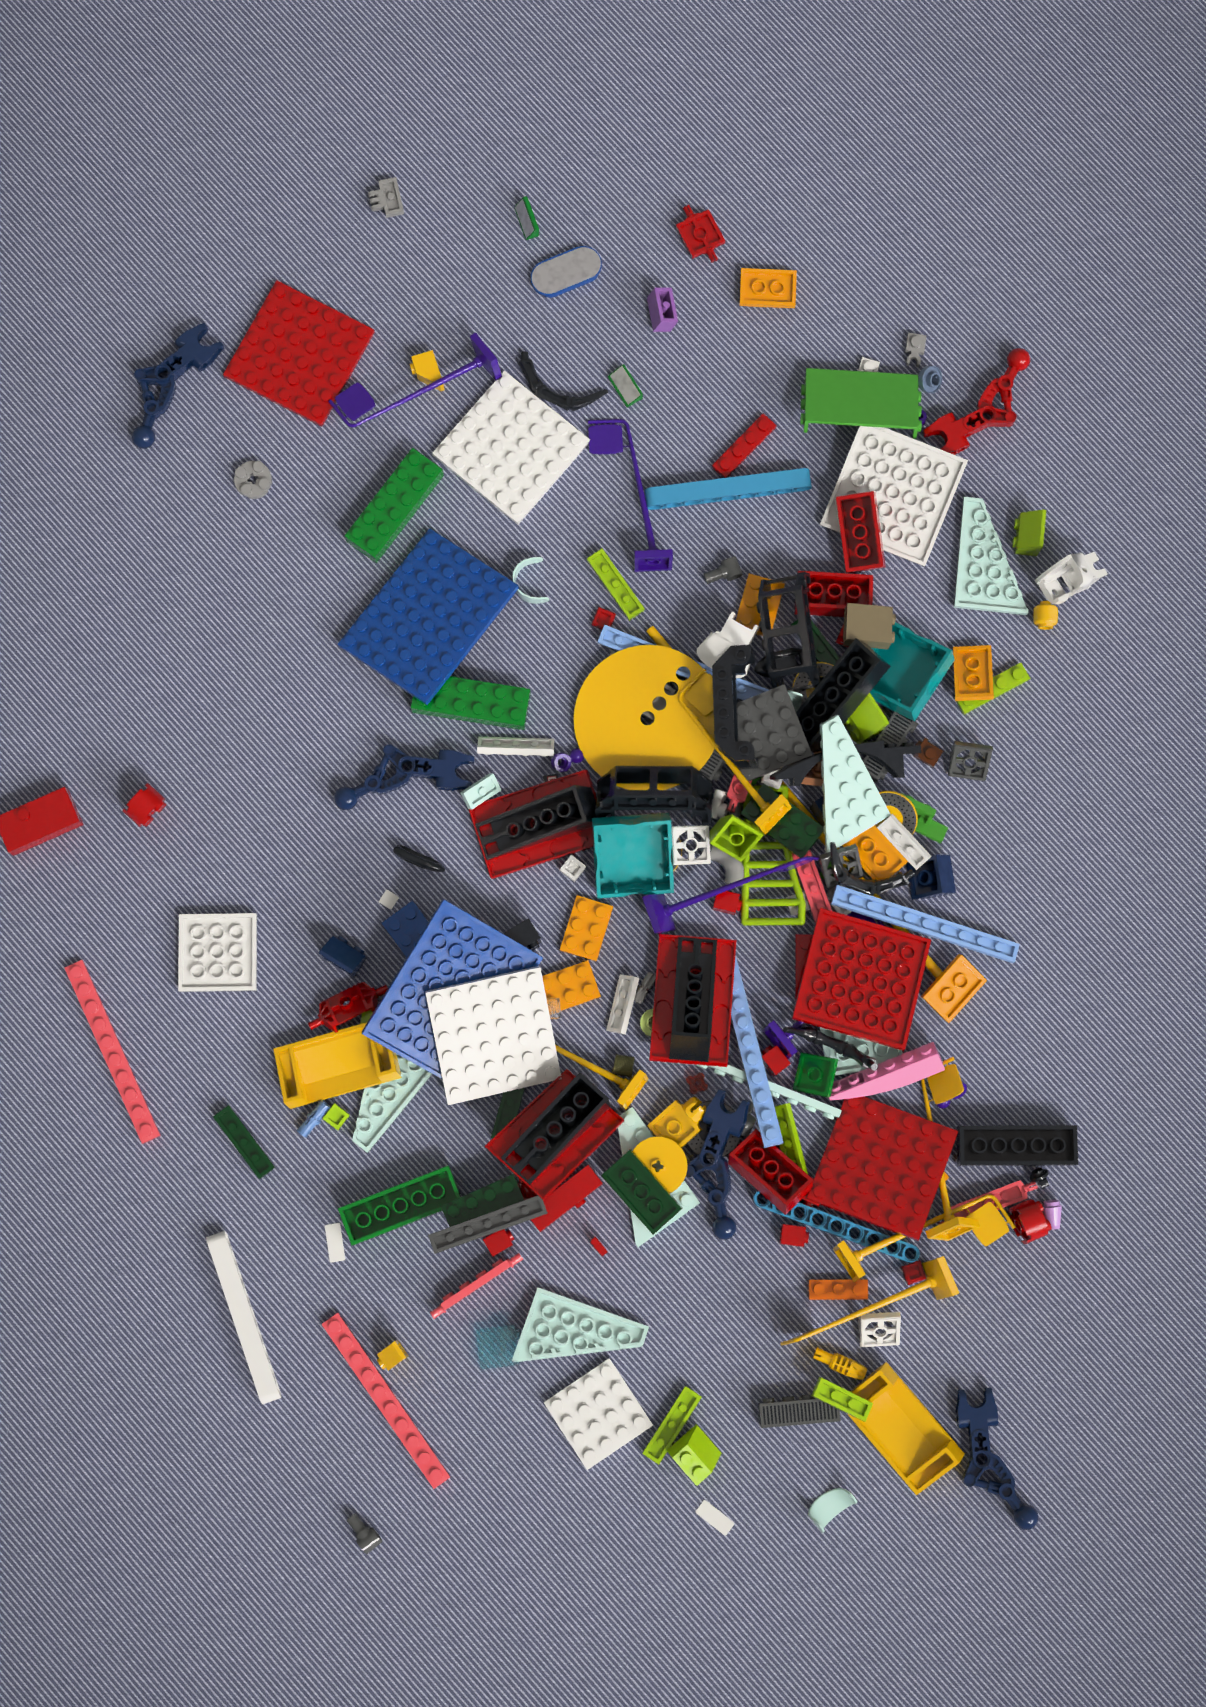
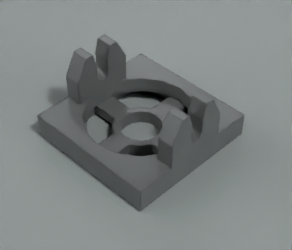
(980, 774)
(825, 859)

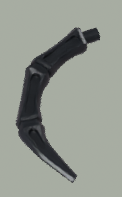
(542, 391)
(868, 886)
(839, 1046)

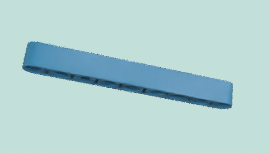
(728, 489)
(843, 1233)

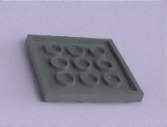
(773, 730)

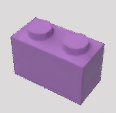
(662, 309)

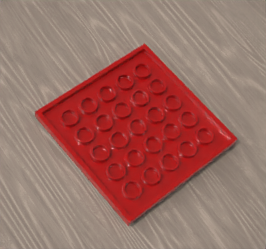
(299, 353)
(861, 979)
(883, 1166)

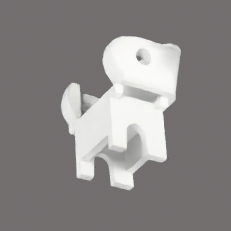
(1077, 573)
(717, 643)

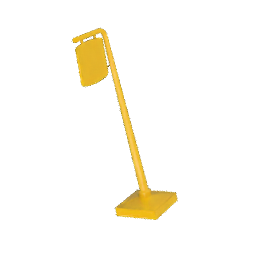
(702, 699)
(945, 1087)
(630, 1088)
(989, 1218)
(938, 1278)

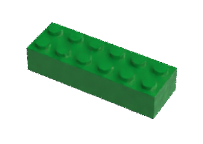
(394, 505)
(478, 703)
(399, 1205)

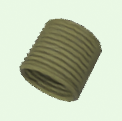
(623, 1065)

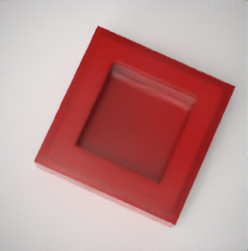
(602, 618)
(598, 1246)
(913, 1272)

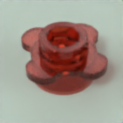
(697, 1078)

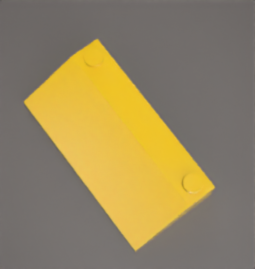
(333, 1066)
(905, 1430)

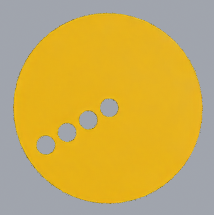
(611, 709)

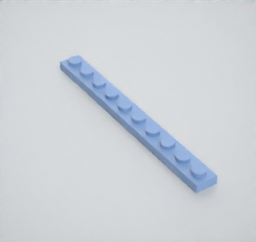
(619, 640)
(925, 924)
(754, 1065)

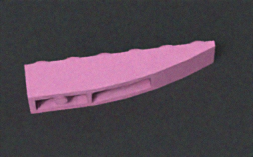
(890, 1074)

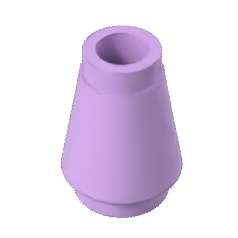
(1052, 1212)

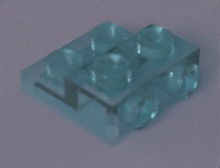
(497, 1346)

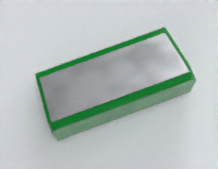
(527, 219)
(625, 386)

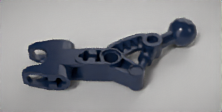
(189, 354)
(441, 769)
(722, 1125)
(977, 1421)

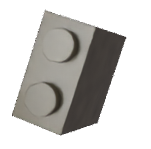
(869, 624)

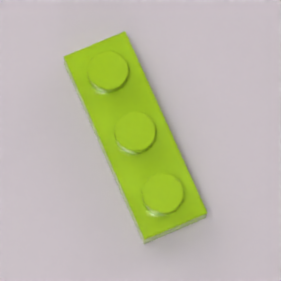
(842, 1399)

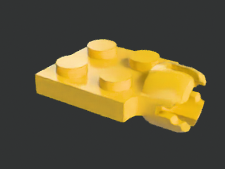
(679, 1121)

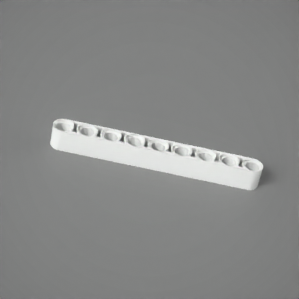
(243, 1317)

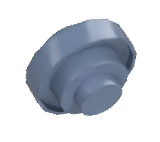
(930, 379)

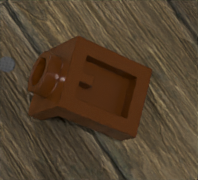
(929, 753)

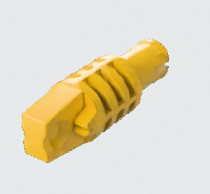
(841, 1364)

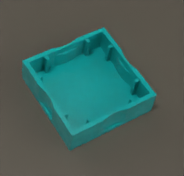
(914, 672)
(632, 855)

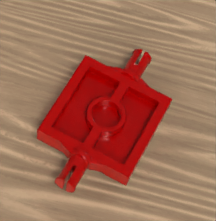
(700, 233)

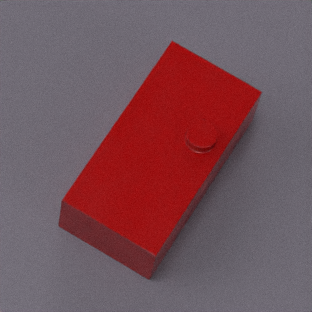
(860, 532)
(833, 591)
(39, 821)
(770, 1172)
(567, 1196)

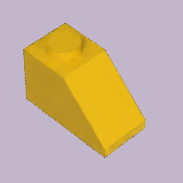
(426, 368)
(391, 1355)

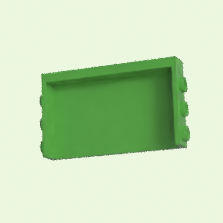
(861, 399)

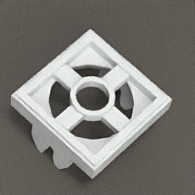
(704, 844)
(881, 1339)

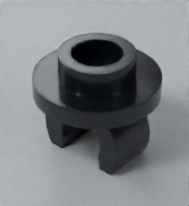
(1038, 1175)

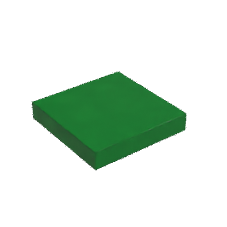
(815, 1074)

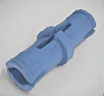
(313, 1118)

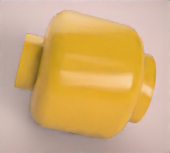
(1045, 615)

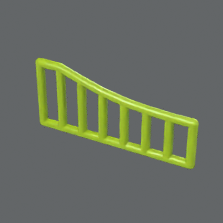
(792, 882)

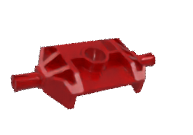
(334, 1013)

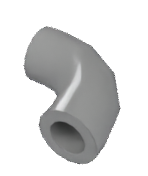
(733, 868)

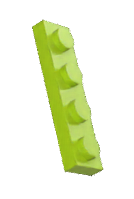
(615, 584)
(1001, 684)
(791, 1144)
(671, 1425)

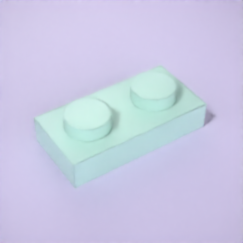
(480, 791)

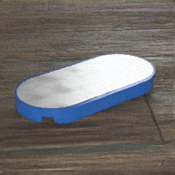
(566, 271)

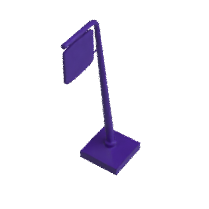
(357, 401)
(608, 440)
(660, 912)
(775, 1032)

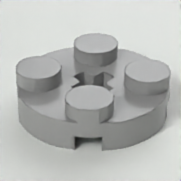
(255, 469)

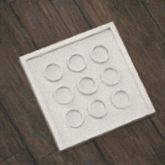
(217, 952)
(598, 1413)

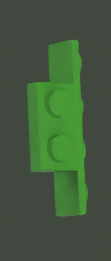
(925, 824)

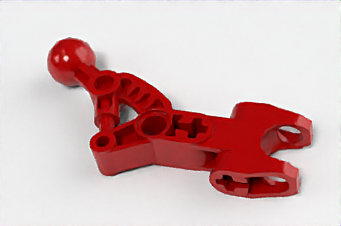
(956, 431)

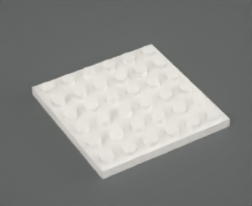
(511, 447)
(910, 484)
(493, 1035)

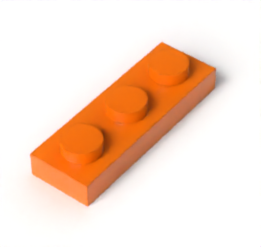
(838, 1289)

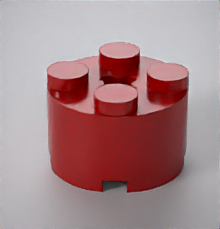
(144, 805)
(1029, 1220)

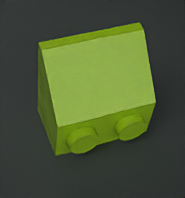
(1029, 532)
(866, 721)
(734, 836)
(695, 1454)

